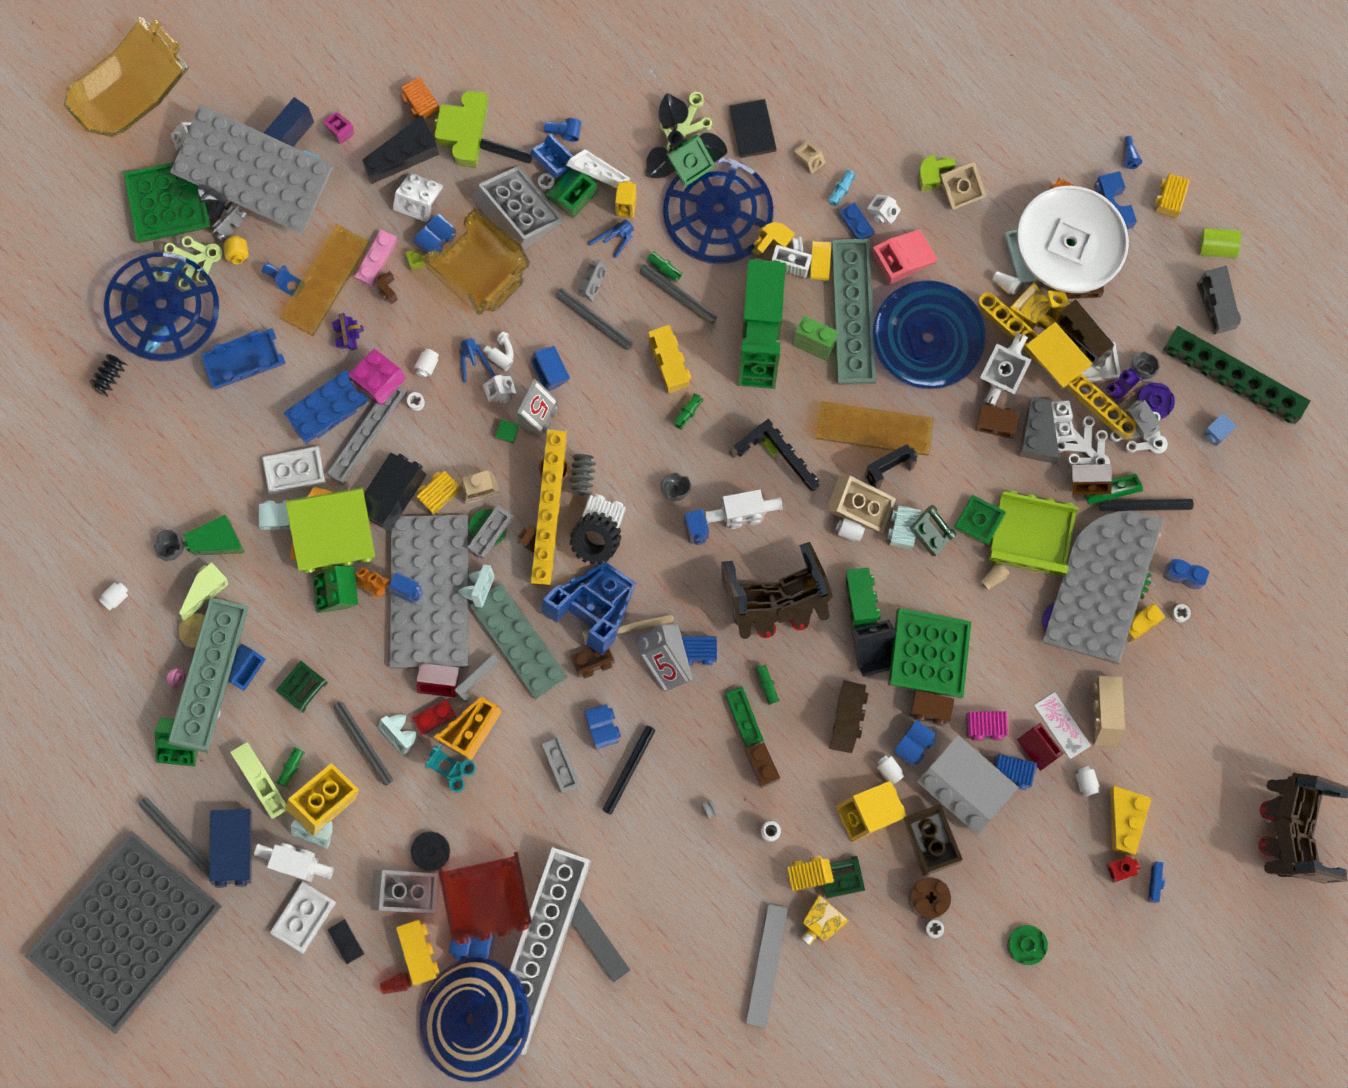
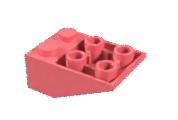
(903, 256)

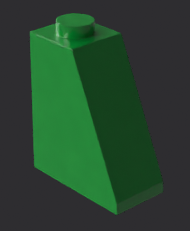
(213, 538)

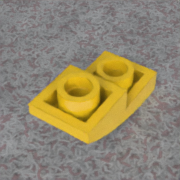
(820, 260)

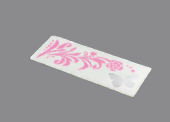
(1062, 725)

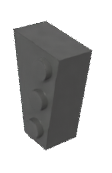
(1219, 299)
(1039, 432)

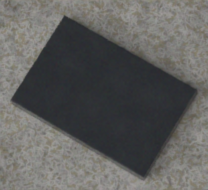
(752, 128)

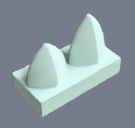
(483, 580)
(391, 729)
(321, 838)

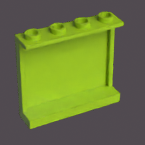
(330, 529)
(1033, 533)

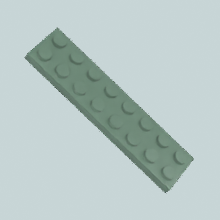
(853, 311)
(208, 675)

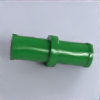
(664, 266)
(687, 411)
(767, 684)
(290, 767)

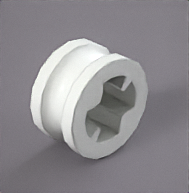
(797, 244)
(410, 399)
(1180, 607)
(930, 924)

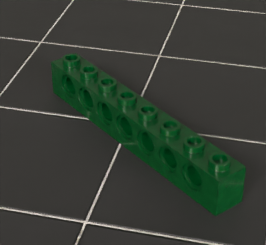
(1246, 374)

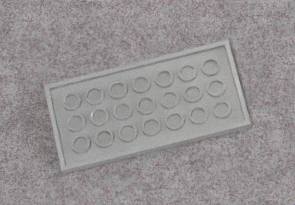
(252, 169)
(437, 626)

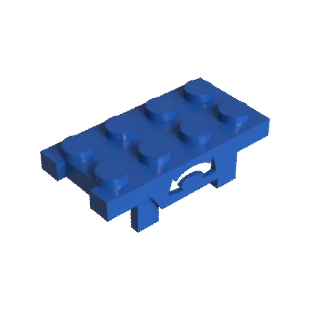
(242, 358)
(325, 407)

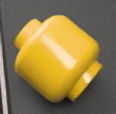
(235, 250)

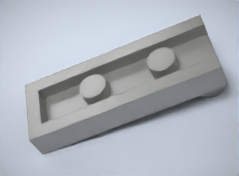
(490, 532)
(476, 677)
(561, 764)

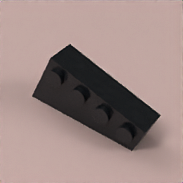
(402, 151)

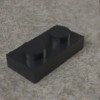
(346, 941)

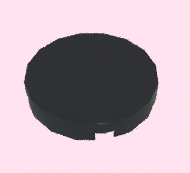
(430, 851)

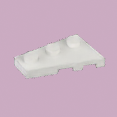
(596, 168)

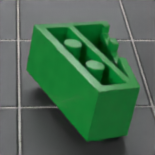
(862, 597)

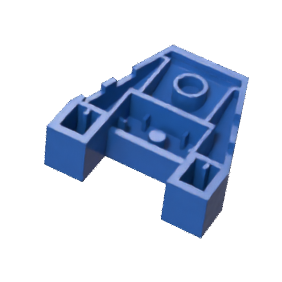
(595, 598)

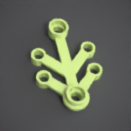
(685, 128)
(204, 256)

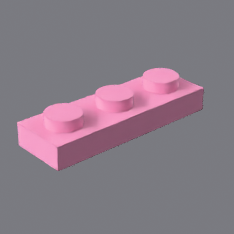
(376, 258)

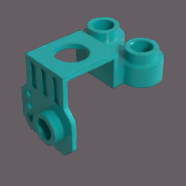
(456, 769)

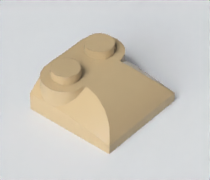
(962, 185)

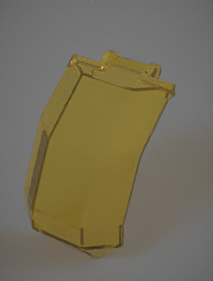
(127, 81)

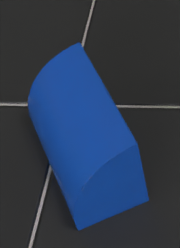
(549, 368)
(245, 666)

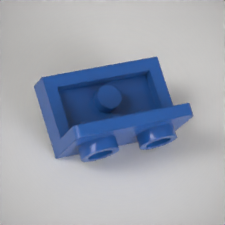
(552, 156)

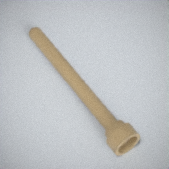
(636, 626)

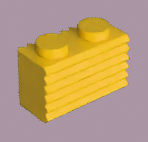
(1172, 195)
(625, 199)
(437, 492)
(1145, 621)
(810, 874)

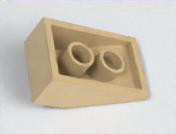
(860, 503)

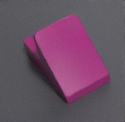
(339, 126)

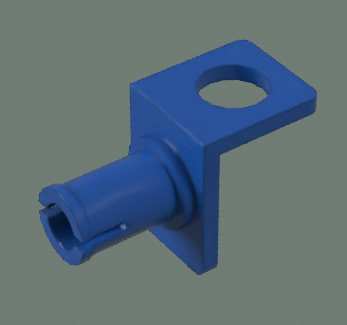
(281, 277)

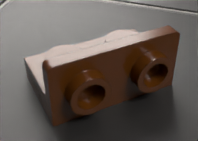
(590, 660)

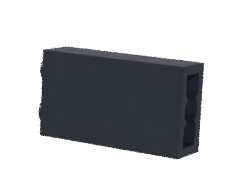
(392, 490)

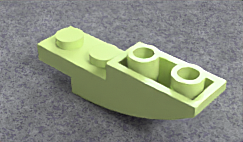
(259, 780)

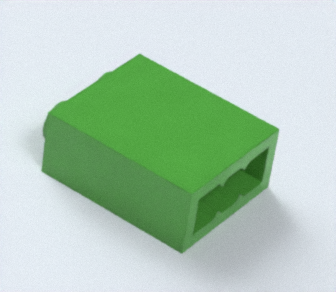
(815, 338)

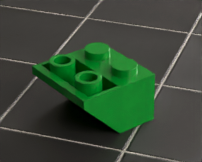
(572, 192)
(335, 589)
(170, 753)

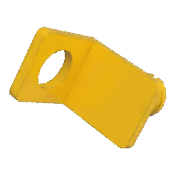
(1059, 304)

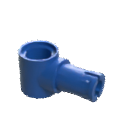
(569, 129)

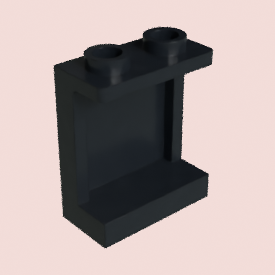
(874, 470)
(874, 647)

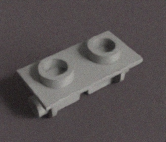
(222, 227)
(596, 272)

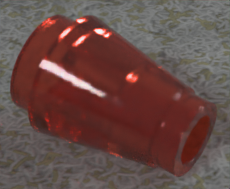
(396, 983)

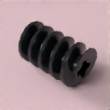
(107, 374)

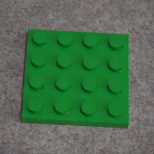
(164, 204)
(929, 653)

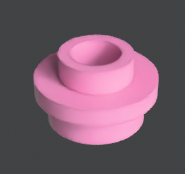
(175, 677)

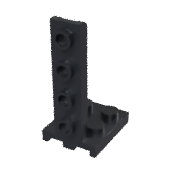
(786, 451)

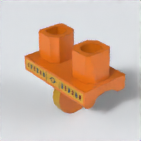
(371, 582)

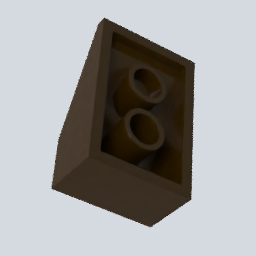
(932, 840)

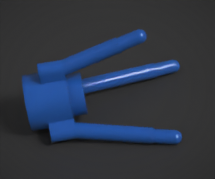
(621, 229)
(470, 350)

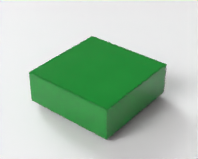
(507, 431)

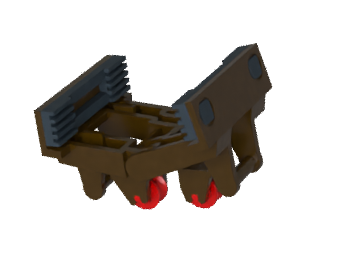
(775, 601)
(1295, 825)

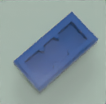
(1156, 882)

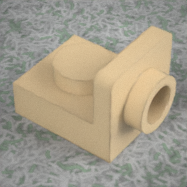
(810, 156)

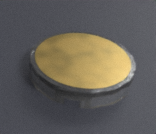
(189, 630)

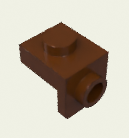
(385, 291)
(527, 538)

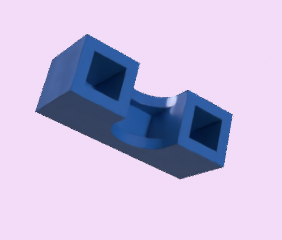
(1111, 186)

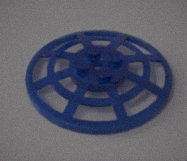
(717, 220)
(161, 316)

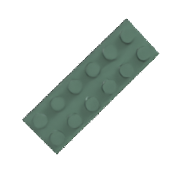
(519, 642)

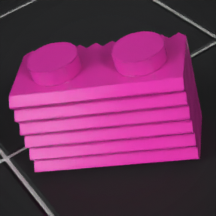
(986, 724)

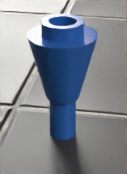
(1132, 157)

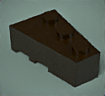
(1085, 333)
(848, 716)

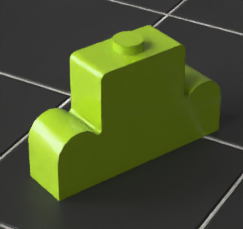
(463, 127)

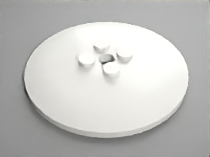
(1076, 215)

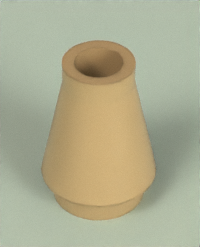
(996, 575)

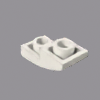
(1063, 421)

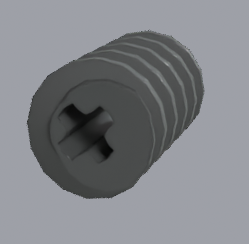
(581, 475)

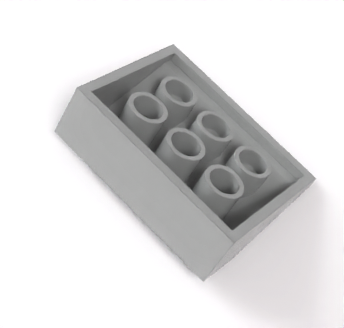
(517, 206)
(967, 784)

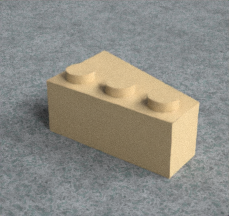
(1109, 711)

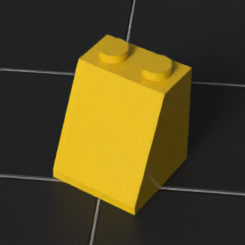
(871, 811)

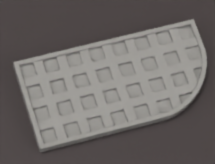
(1103, 585)

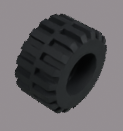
(601, 525)

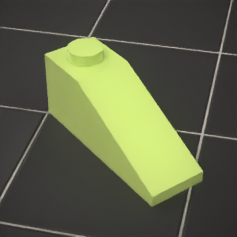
(206, 584)

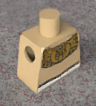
(479, 486)

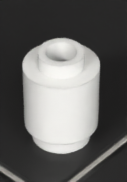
(426, 363)
(850, 530)
(114, 595)
(890, 769)
(1087, 781)
(770, 825)

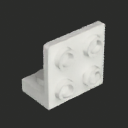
(416, 197)

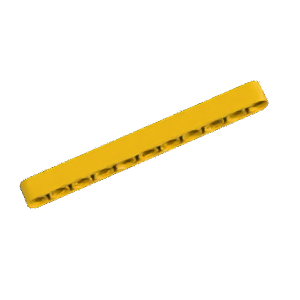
(1081, 381)

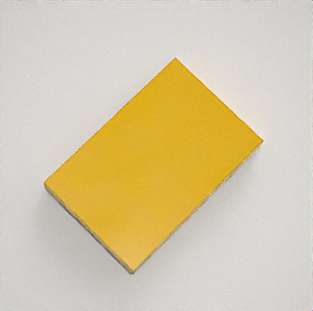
(1059, 355)

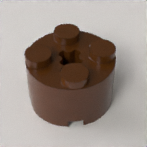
(938, 890)

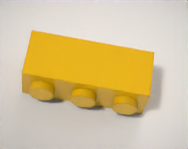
(418, 952)

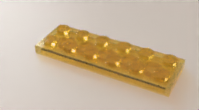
(324, 280)
(873, 428)

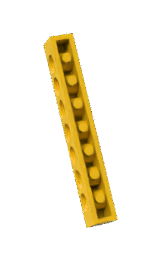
(549, 507)

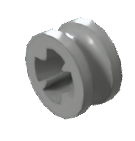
(542, 177)
(709, 809)

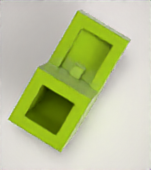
(930, 170)

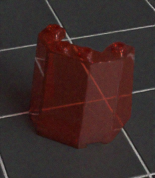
(486, 900)

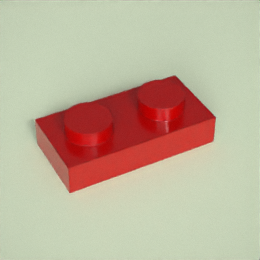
(434, 717)

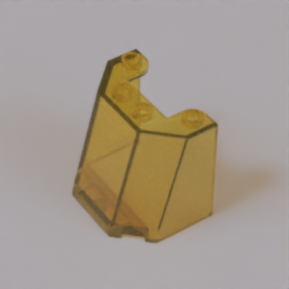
(481, 265)

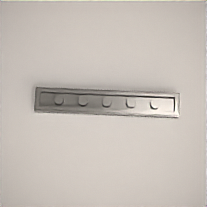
(364, 437)
(766, 966)

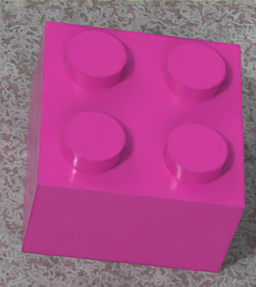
(377, 376)

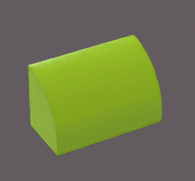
(1220, 243)

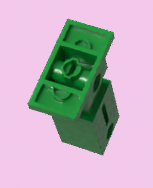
(762, 324)

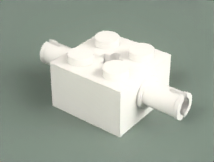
(1001, 357)
(743, 509)
(293, 863)

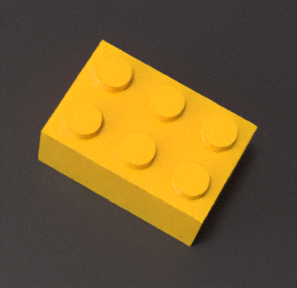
(322, 799)

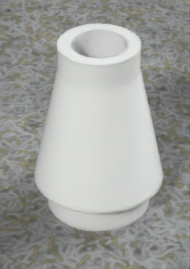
(1007, 283)

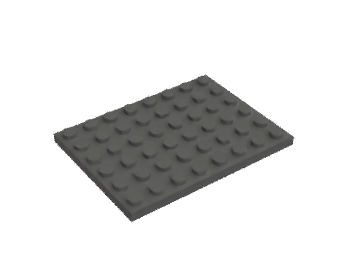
(123, 932)

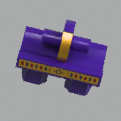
(350, 332)
(1124, 386)

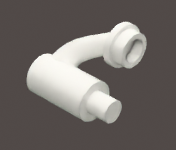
(502, 360)

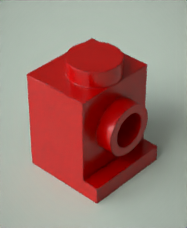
(1116, 871)

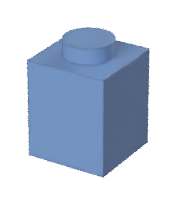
(1219, 429)

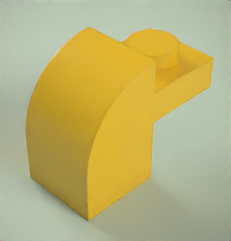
(772, 234)

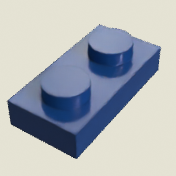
(856, 222)

